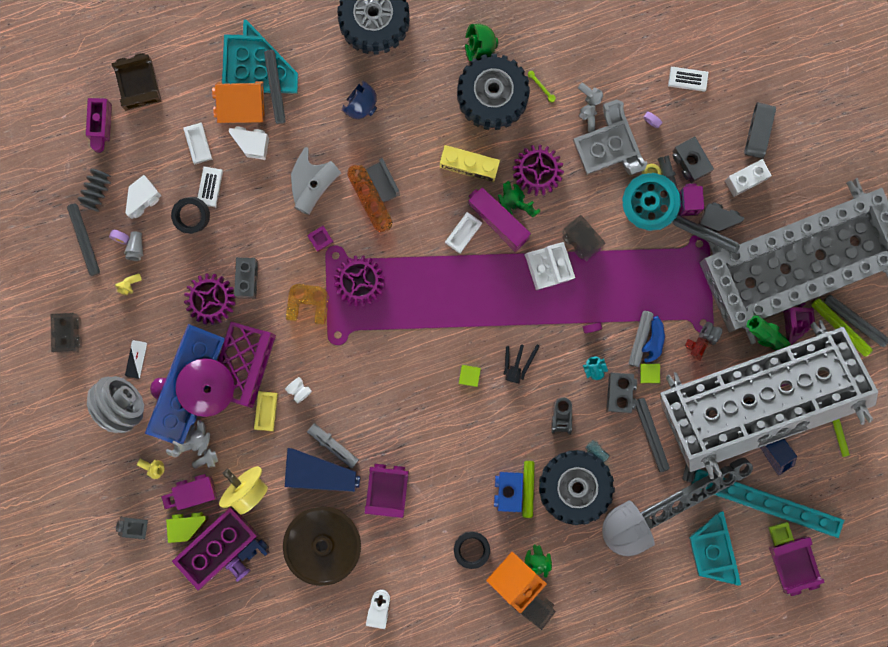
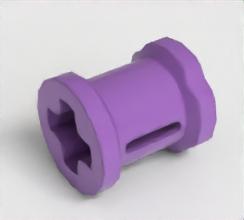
(237, 568)

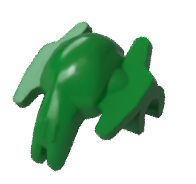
(514, 199)
(539, 562)

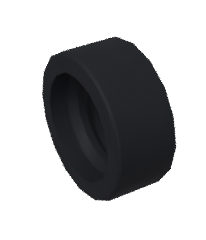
(175, 215)
(486, 550)

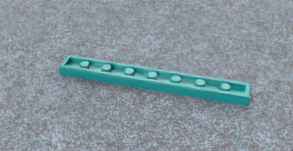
(778, 507)

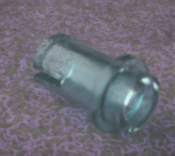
(597, 450)

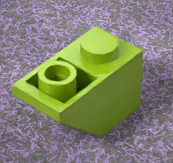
(184, 529)

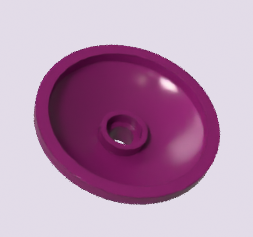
(191, 386)

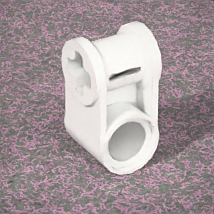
(378, 612)

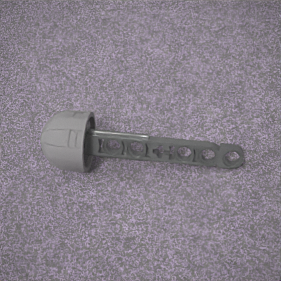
(628, 529)

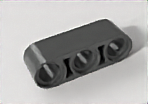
(760, 130)

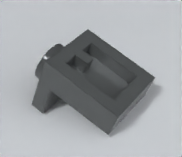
(131, 527)

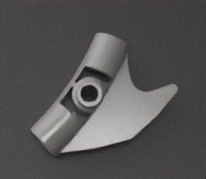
(306, 175)

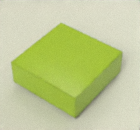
(649, 373)
(469, 375)
(781, 533)

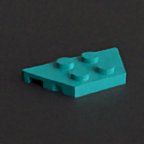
(714, 551)

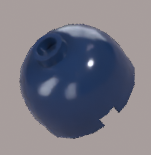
(361, 102)

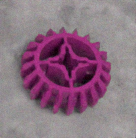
(546, 170)
(366, 266)
(213, 291)

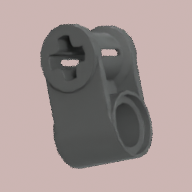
(562, 418)

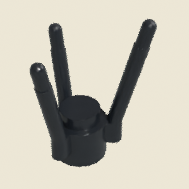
(514, 373)

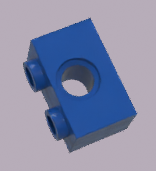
(513, 503)

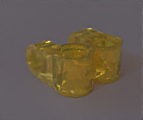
(308, 299)

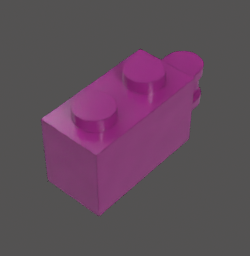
(98, 123)
(191, 493)

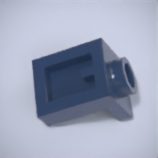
(250, 551)

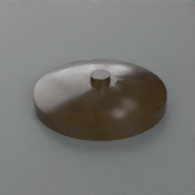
(321, 546)

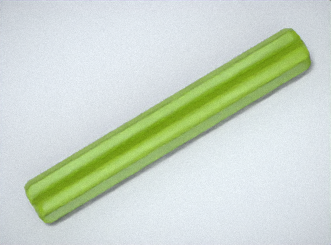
(837, 322)

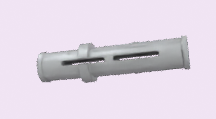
(332, 445)

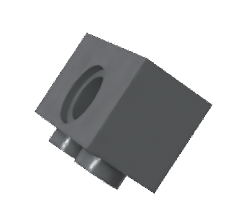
(693, 149)

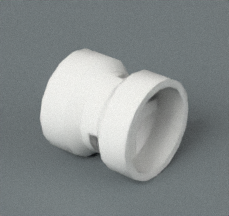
(298, 390)

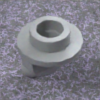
(593, 97)
(589, 112)
(209, 458)

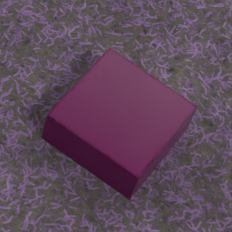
(320, 238)

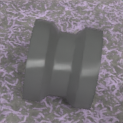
(710, 333)

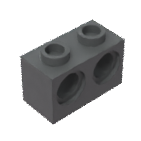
(246, 278)
(616, 392)

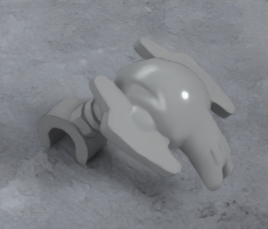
(194, 440)

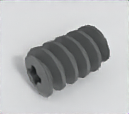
(94, 189)

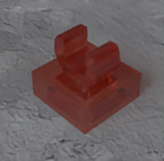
(697, 348)

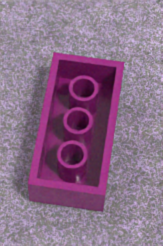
(215, 548)

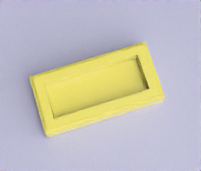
(266, 411)

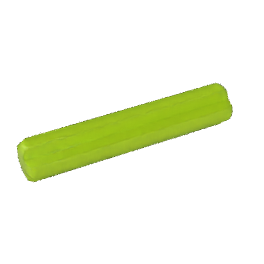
(528, 489)

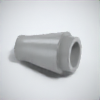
(134, 247)

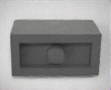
(383, 181)

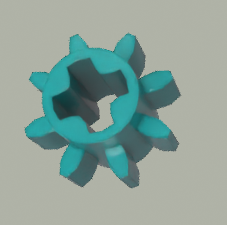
(595, 368)

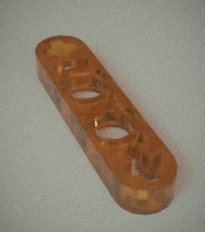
(366, 200)

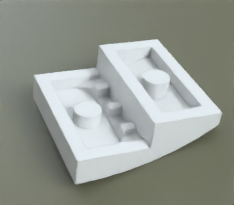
(549, 266)

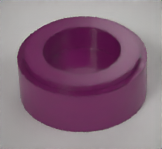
(592, 328)

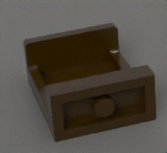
(136, 82)

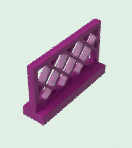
(258, 364)

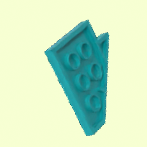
(246, 61)

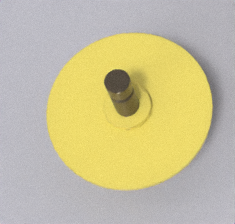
(244, 491)

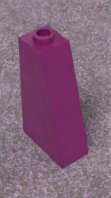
(499, 219)

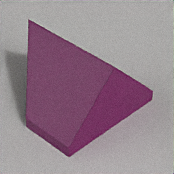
(797, 322)

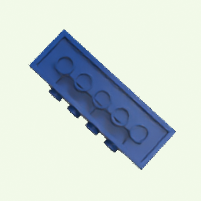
(169, 418)

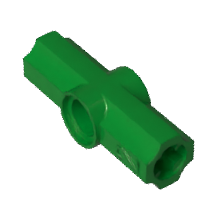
(767, 333)

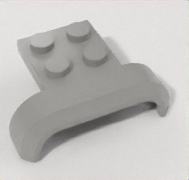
(610, 144)

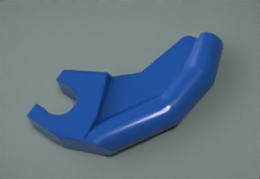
(656, 342)

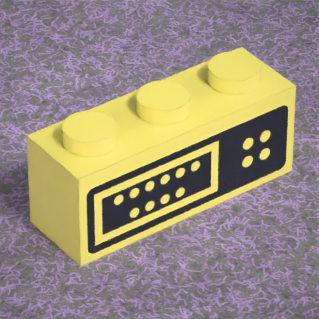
(469, 163)

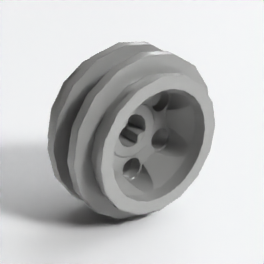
(115, 404)

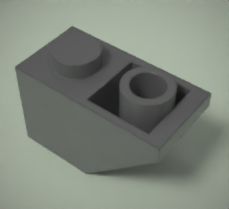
(719, 219)

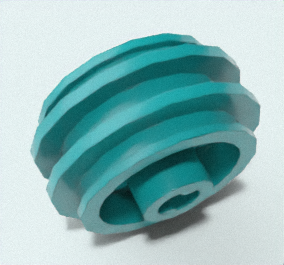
(661, 219)

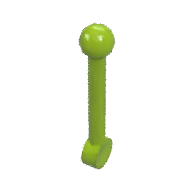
(551, 98)

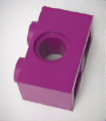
(691, 200)

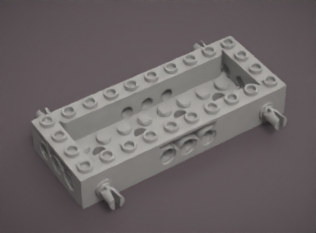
(796, 246)
(774, 412)

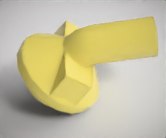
(124, 287)
(154, 470)

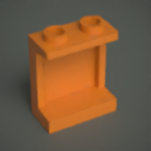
(239, 102)
(516, 582)

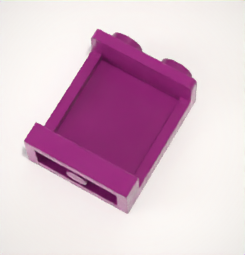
(386, 491)
(796, 566)

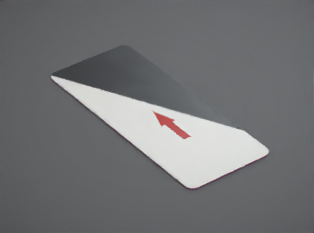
(135, 359)

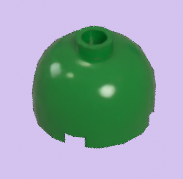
(480, 41)

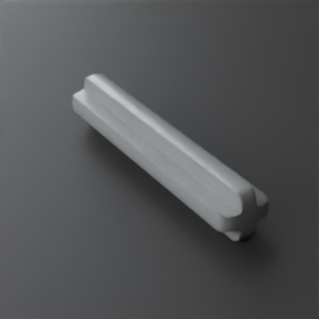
(640, 339)

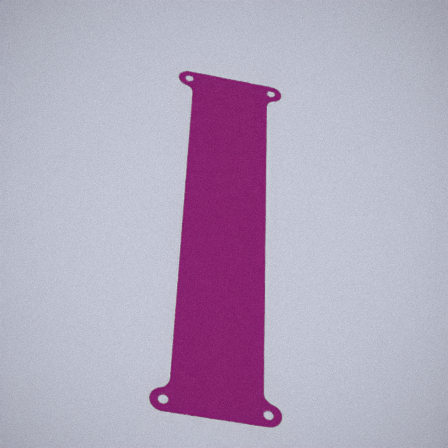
(502, 291)

